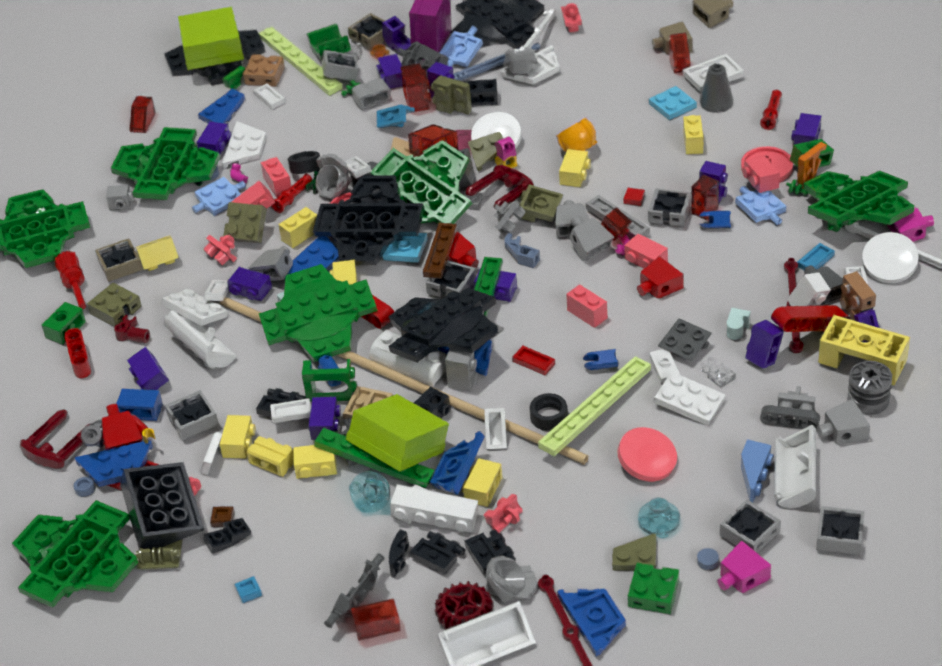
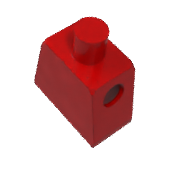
(463, 252)
(660, 279)

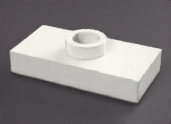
(357, 167)
(663, 364)

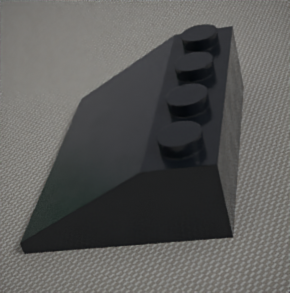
(160, 504)

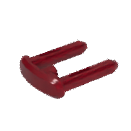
(509, 177)
(45, 454)

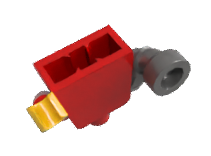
(116, 430)

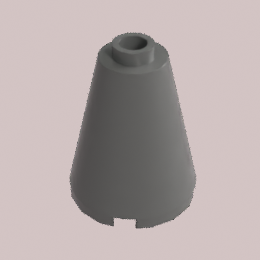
(716, 90)

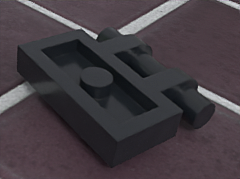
(276, 396)
(482, 548)
(435, 556)

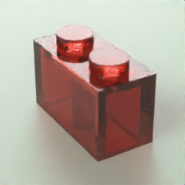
(704, 196)
(375, 619)

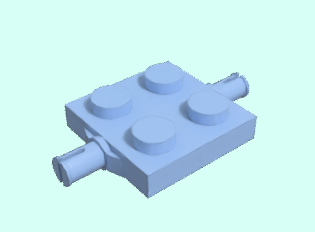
(461, 47)
(217, 196)
(760, 205)

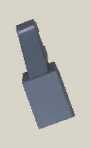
(523, 254)

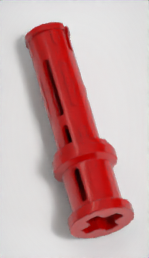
(774, 113)
(287, 196)

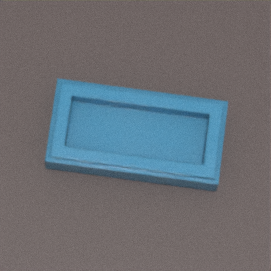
(816, 257)

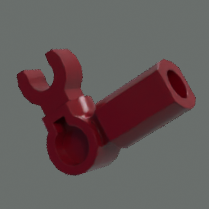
(127, 330)

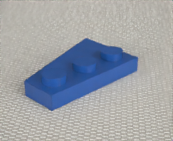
(222, 108)

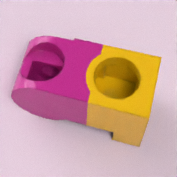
(506, 151)

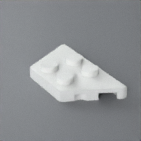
(546, 67)
(244, 145)

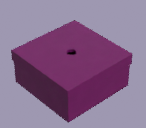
(430, 23)

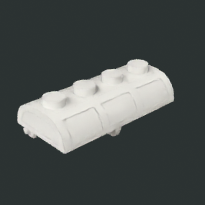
(199, 340)
(426, 370)
(795, 468)
(486, 637)

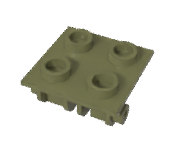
(160, 558)

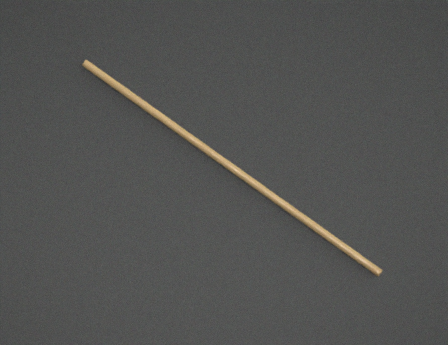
(421, 387)

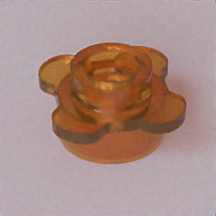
(379, 51)

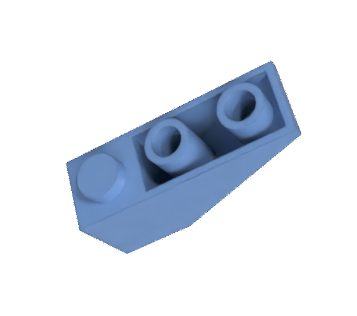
(754, 464)

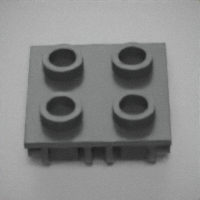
(685, 339)

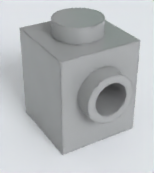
(119, 197)

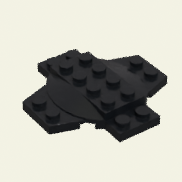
(499, 20)
(250, 43)
(369, 219)
(450, 322)

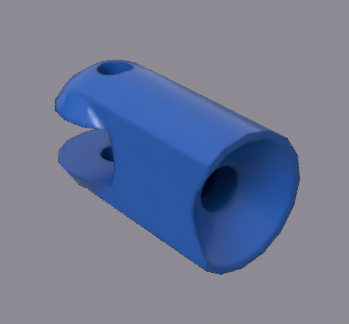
(717, 219)
(601, 359)
(328, 362)

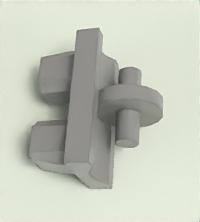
(505, 223)
(796, 400)

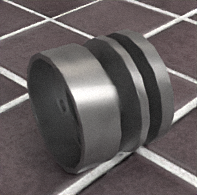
(870, 386)

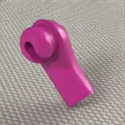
(235, 173)
(620, 248)

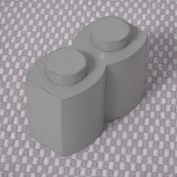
(371, 93)

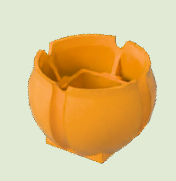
(578, 136)

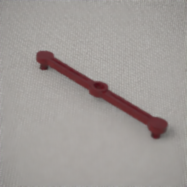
(791, 266)
(546, 585)

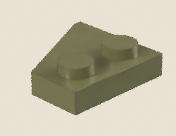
(484, 149)
(639, 550)

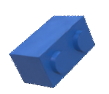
(141, 403)

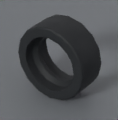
(303, 162)
(544, 401)

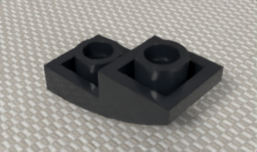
(231, 534)
(396, 554)

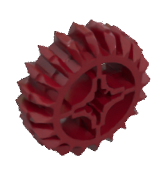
(461, 602)

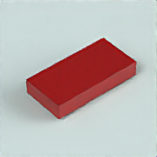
(533, 360)

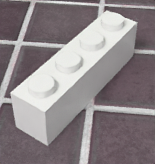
(434, 508)

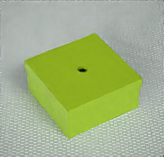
(210, 38)
(397, 432)

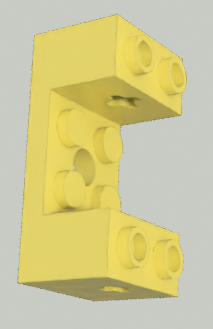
(846, 337)

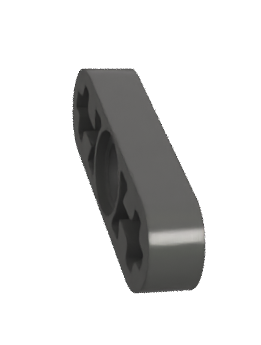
(776, 411)

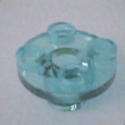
(369, 491)
(659, 517)

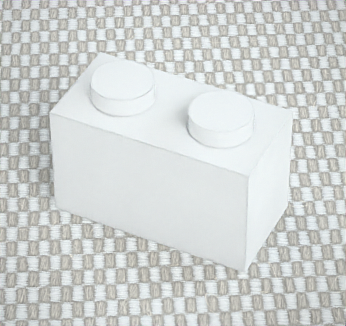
(809, 291)

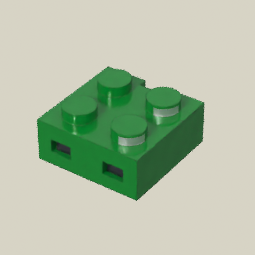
(653, 588)

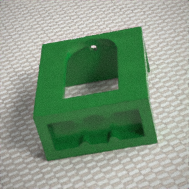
(328, 39)
(311, 375)

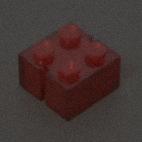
(415, 87)
(429, 136)

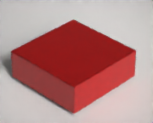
(634, 196)

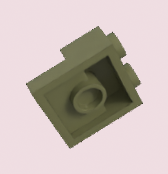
(451, 95)
(540, 203)

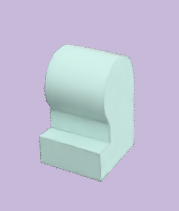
(736, 322)

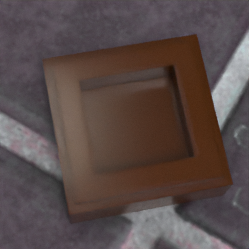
(221, 515)

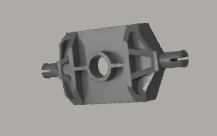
(417, 52)
(355, 596)

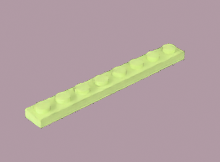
(299, 60)
(594, 406)

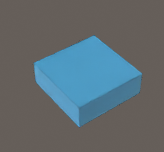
(248, 589)

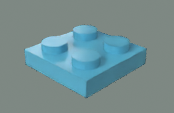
(672, 103)
(407, 250)

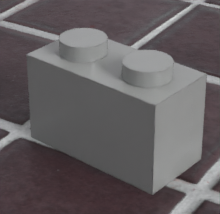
(461, 370)

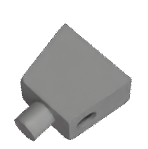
(565, 214)
(589, 237)
(273, 263)
(845, 424)

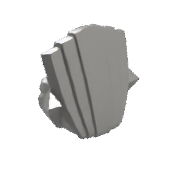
(520, 61)
(332, 177)
(510, 580)

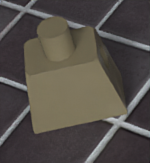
(712, 11)
(663, 40)

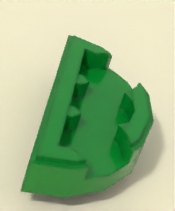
(233, 79)

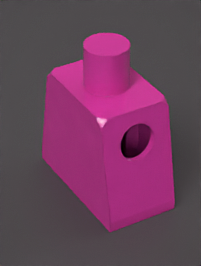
(913, 225)
(743, 569)

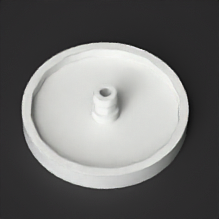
(497, 122)
(890, 257)

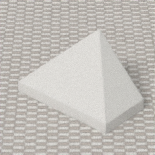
(495, 428)

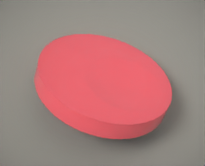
(777, 157)
(647, 454)

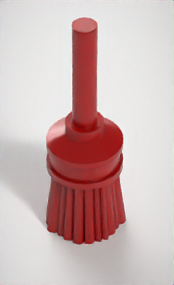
(71, 274)

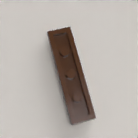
(440, 250)

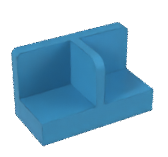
(393, 116)

